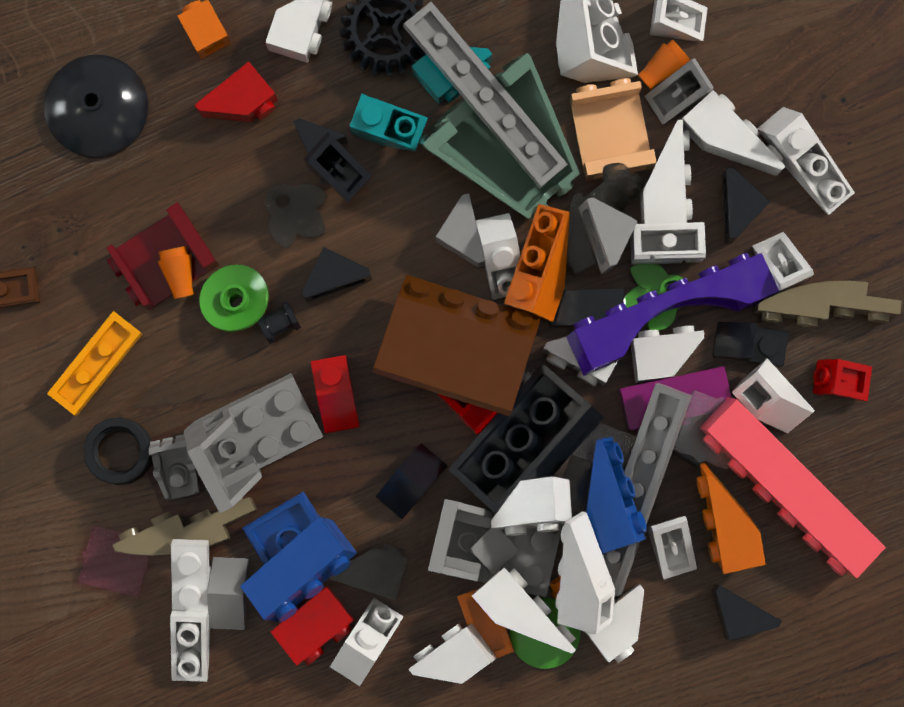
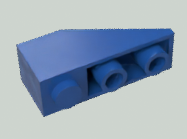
(611, 500)

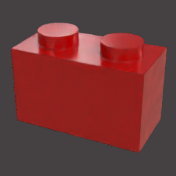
(313, 626)

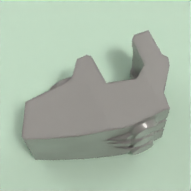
(174, 468)

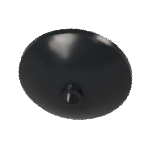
(109, 124)

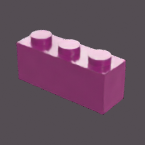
(637, 397)

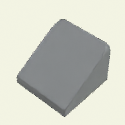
(494, 550)

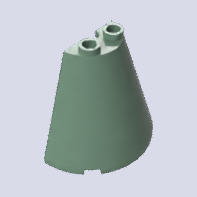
(475, 152)

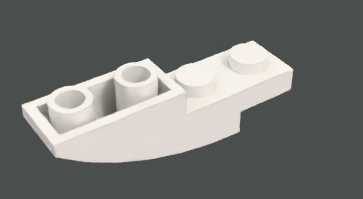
(190, 610)

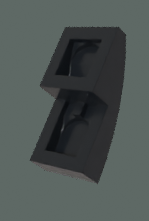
(583, 303)

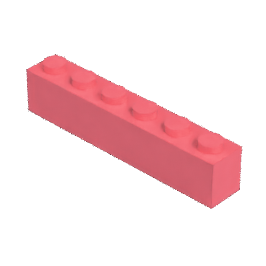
(792, 488)

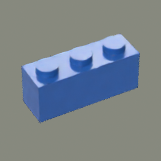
(299, 570)

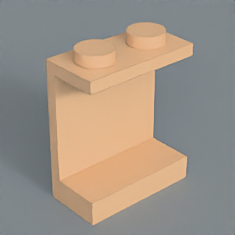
(611, 128)

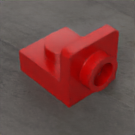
(842, 379)

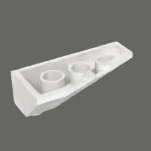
(593, 43)

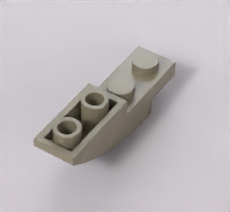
(812, 303)
(165, 528)

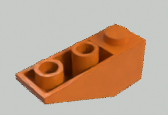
(542, 265)
(735, 535)

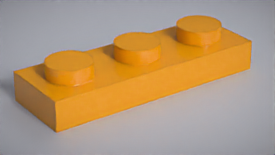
(94, 363)

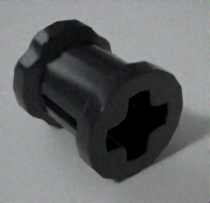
(278, 322)

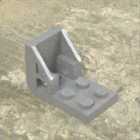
(248, 435)
(465, 524)

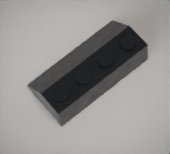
(530, 443)

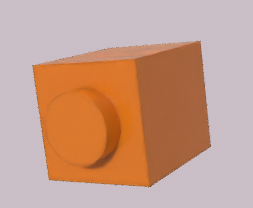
(203, 28)

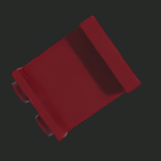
(140, 254)

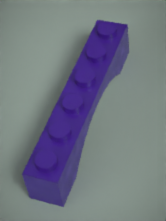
(734, 288)

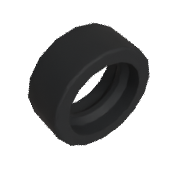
(92, 444)

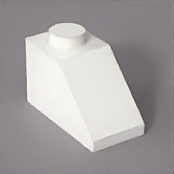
(619, 636)

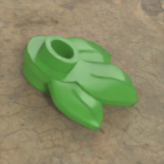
(651, 278)

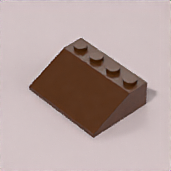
(457, 345)

